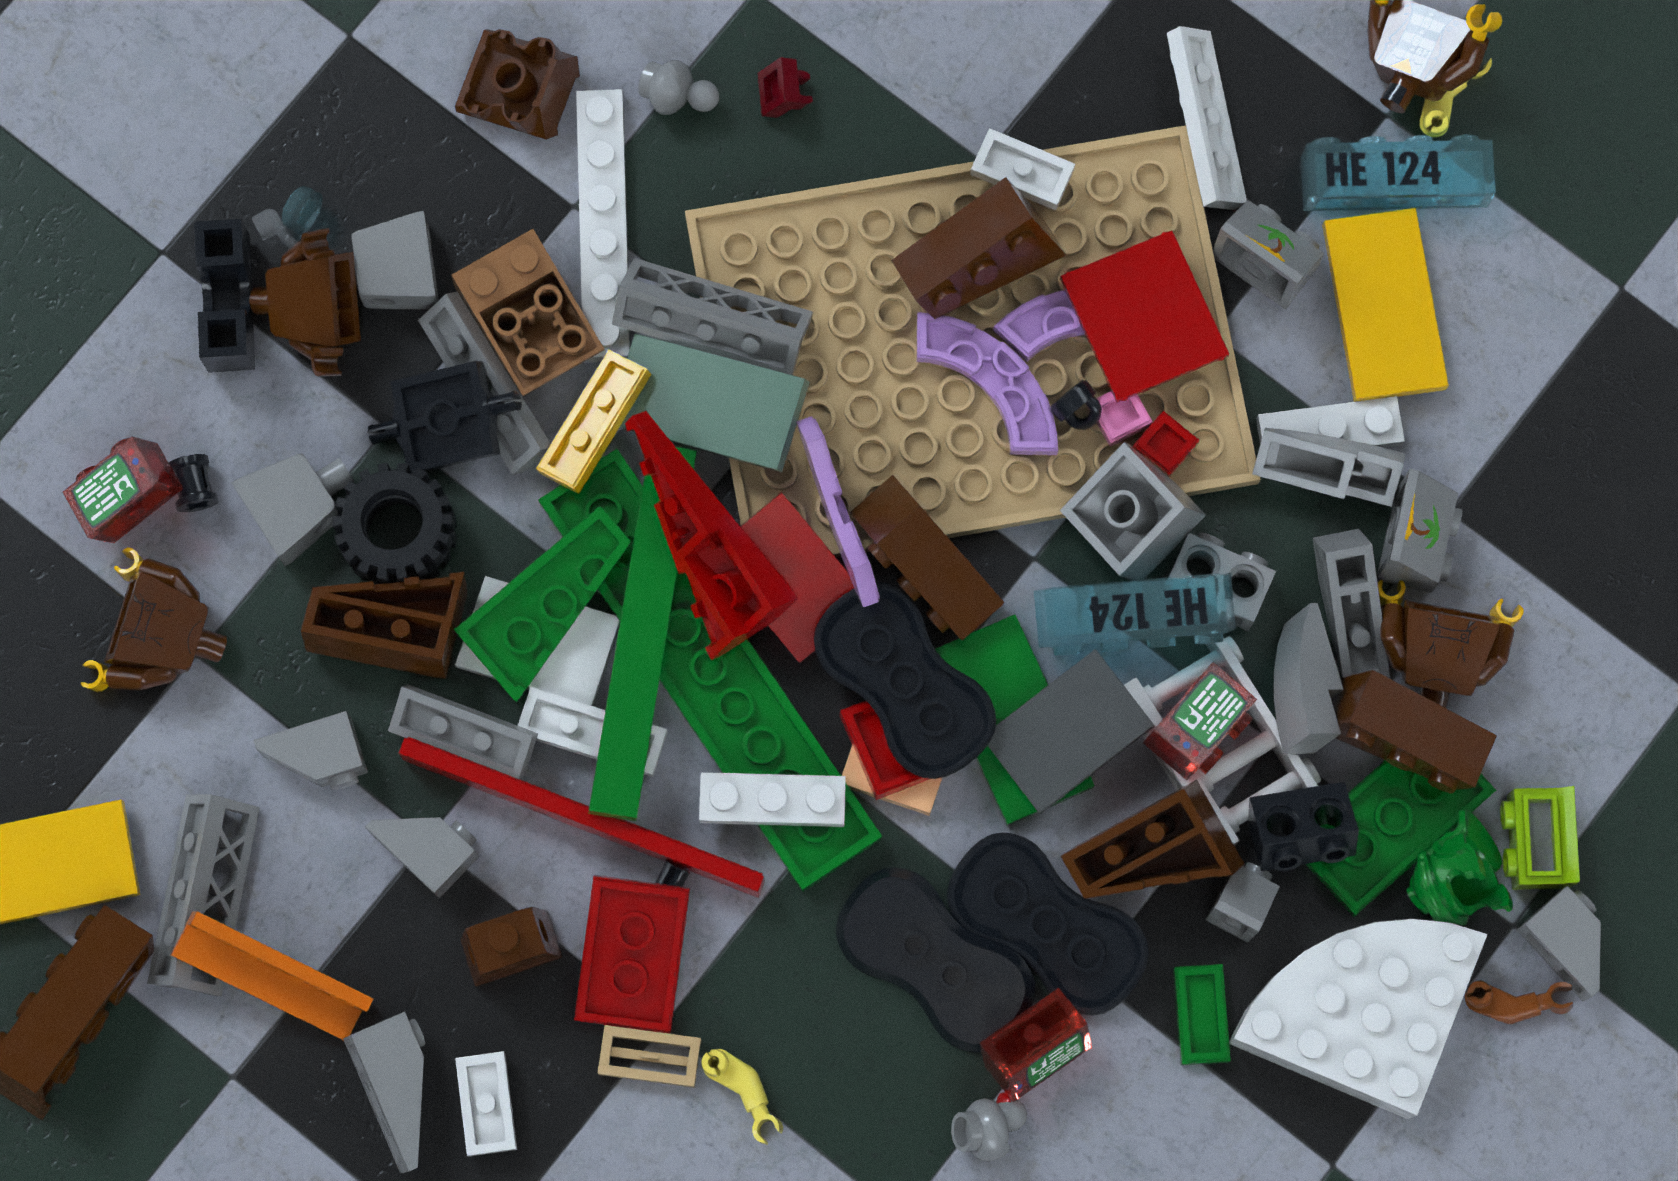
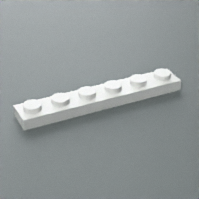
(602, 213)

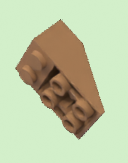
(527, 312)

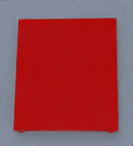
(1144, 316)

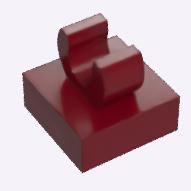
(780, 88)

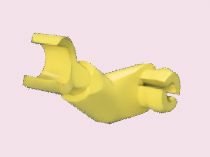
(1437, 114)
(745, 1081)

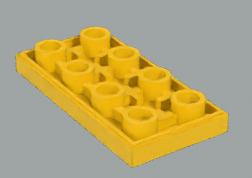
(1385, 305)
(66, 861)

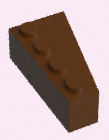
(70, 1007)

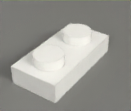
(1031, 170)
(486, 1104)

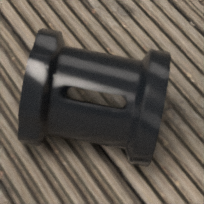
(195, 482)

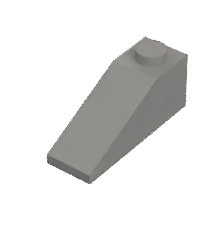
(1351, 601)
(392, 1076)

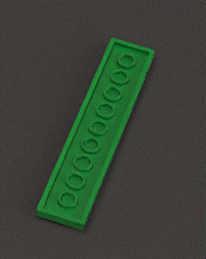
(725, 700)

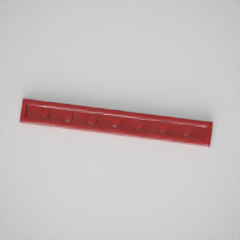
(577, 815)

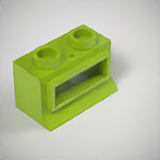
(1541, 838)

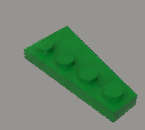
(536, 609)

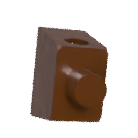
(510, 944)

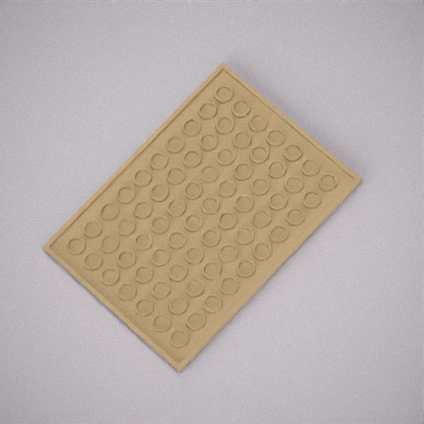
(926, 421)

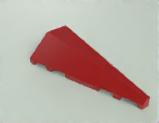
(729, 576)

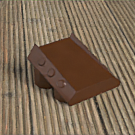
(518, 83)

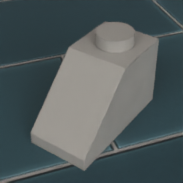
(318, 751)
(428, 848)
(1243, 902)
(1568, 939)

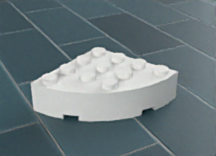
(1366, 1009)

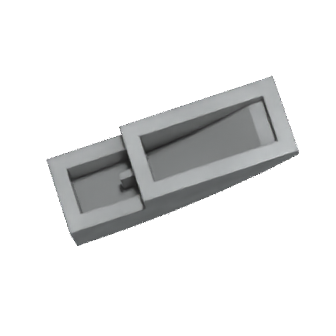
(1330, 465)
(1305, 684)

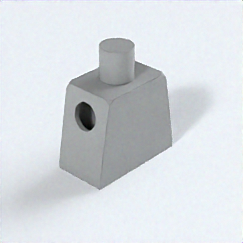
(396, 264)
(293, 502)

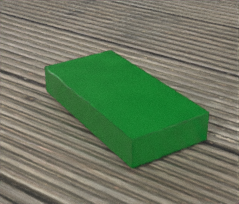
(1201, 1014)

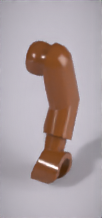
(1512, 1009)

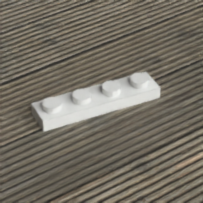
(1206, 118)

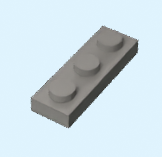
(463, 731)

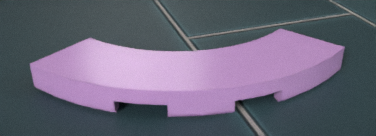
(1039, 324)
(998, 372)
(843, 529)

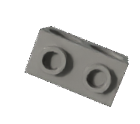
(1221, 561)

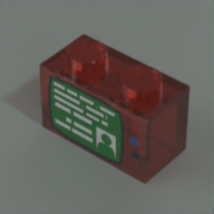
(122, 489)
(1200, 721)
(1035, 1044)

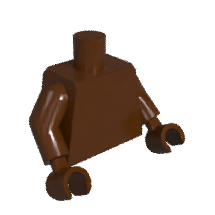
(312, 301)

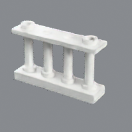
(1227, 656)

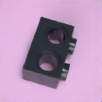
(1300, 817)

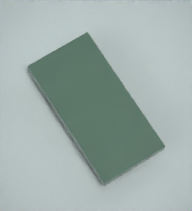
(718, 402)

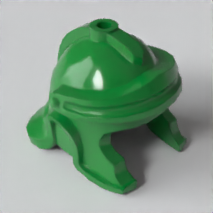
(1459, 874)

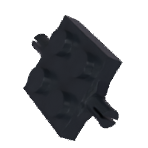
(445, 417)

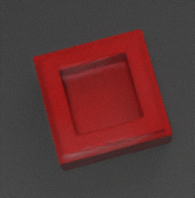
(1166, 444)

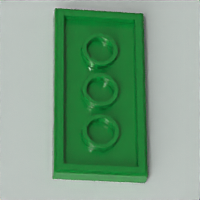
(1008, 671)
(1396, 821)

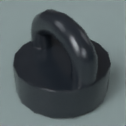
(1072, 400)

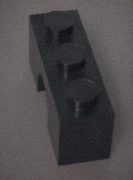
(226, 283)

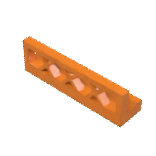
(270, 975)

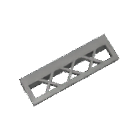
(709, 321)
(192, 880)

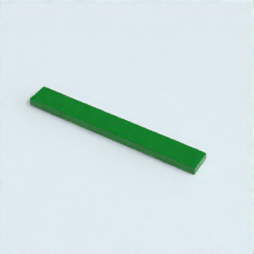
(636, 664)

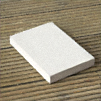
(575, 664)

